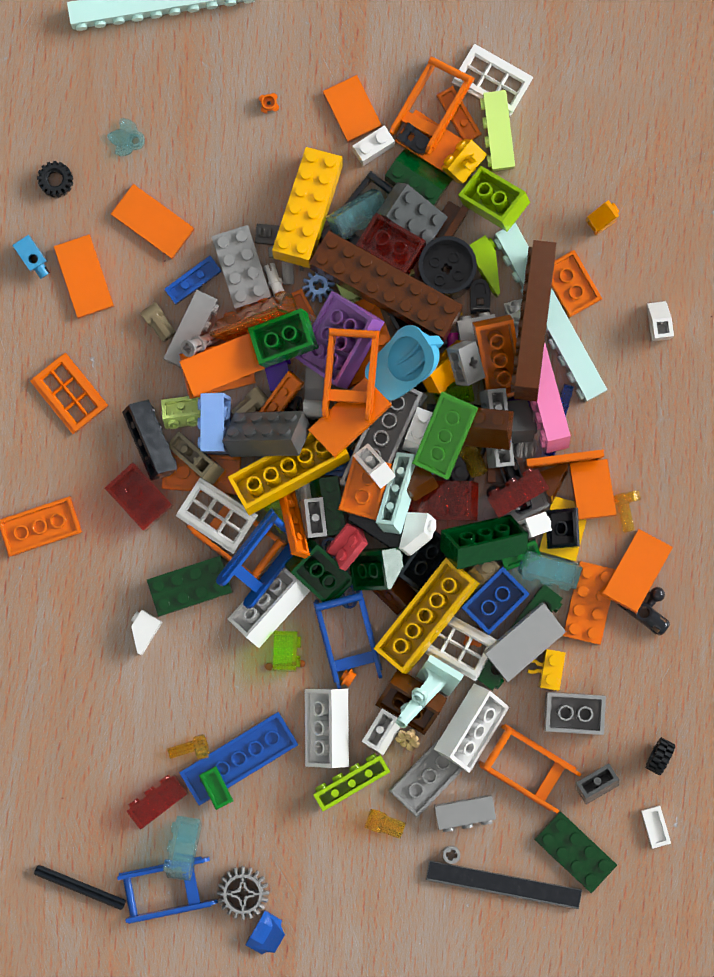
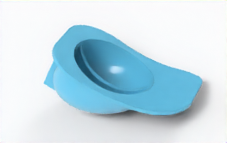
(405, 361)

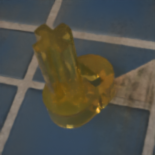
(623, 501)
(198, 745)

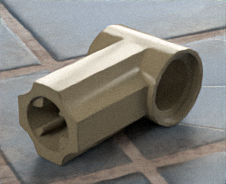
(156, 318)
(253, 402)

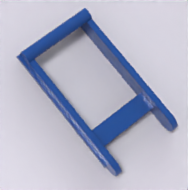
(234, 567)
(352, 661)
(191, 890)

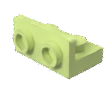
(180, 412)

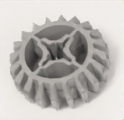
(251, 893)

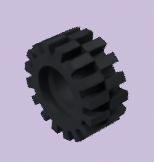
(55, 168)
(660, 756)

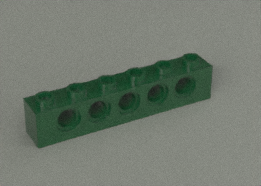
(544, 595)

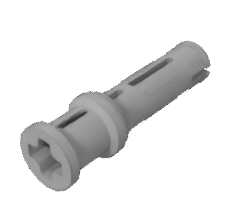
(197, 344)

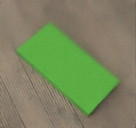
(445, 435)

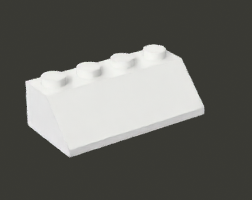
(271, 609)
(471, 727)
(326, 728)

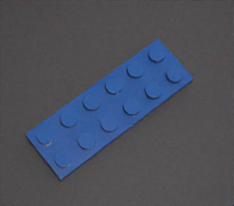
(242, 755)

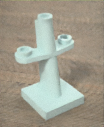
(436, 678)

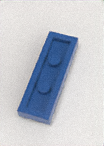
(193, 280)

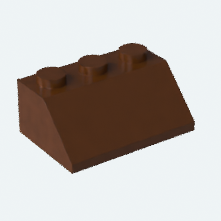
(491, 429)
(400, 692)

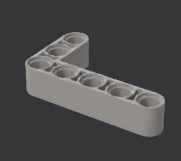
(313, 395)

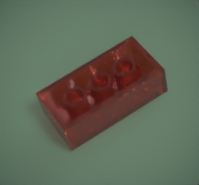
(450, 501)

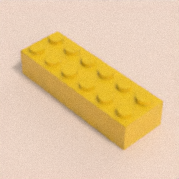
(307, 207)
(280, 475)
(426, 616)

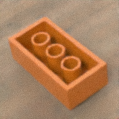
(497, 351)

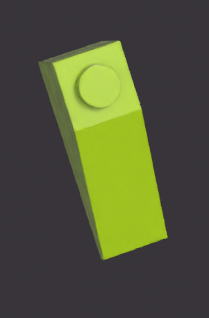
(487, 262)

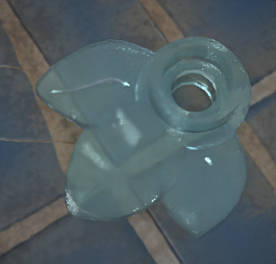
(123, 138)

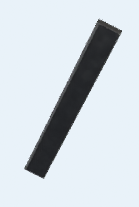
(504, 884)

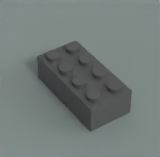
(266, 434)

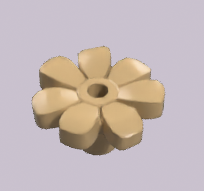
(408, 739)

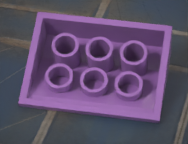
(349, 351)

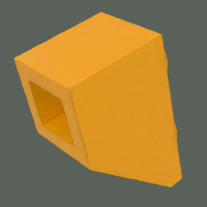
(603, 217)

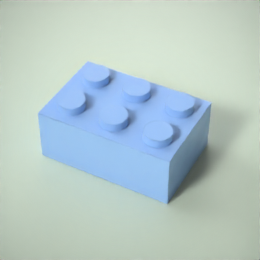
(213, 422)

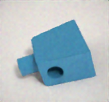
(26, 249)

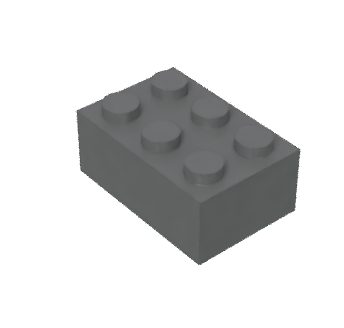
(412, 212)

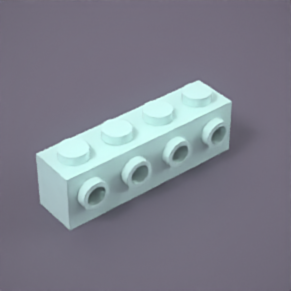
(396, 498)

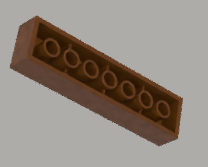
(385, 286)
(533, 320)

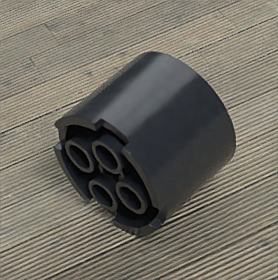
(454, 255)

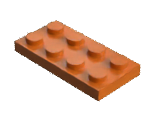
(587, 605)

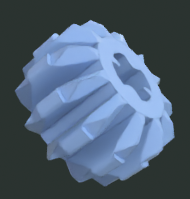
(321, 291)

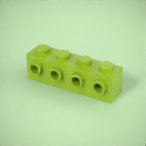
(351, 782)

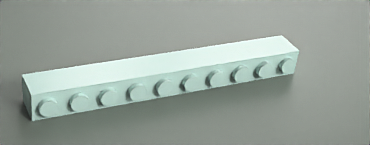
(102, 12)
(559, 328)

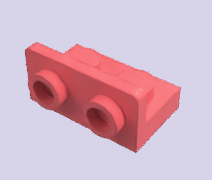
(347, 545)

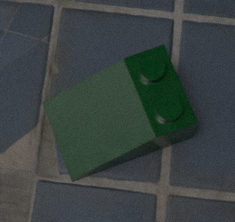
(320, 573)

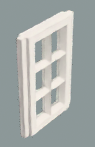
(501, 65)
(206, 529)
(455, 663)

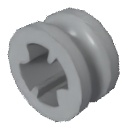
(454, 859)

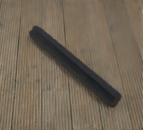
(79, 887)

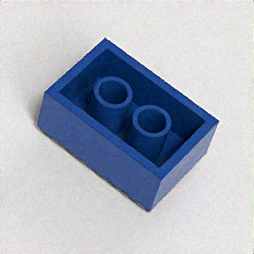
(495, 600)

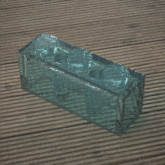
(355, 214)
(549, 570)
(182, 848)

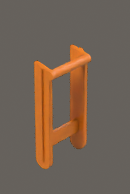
(422, 124)
(350, 395)
(262, 564)
(550, 779)

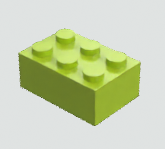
(494, 198)

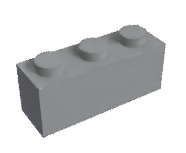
(465, 813)

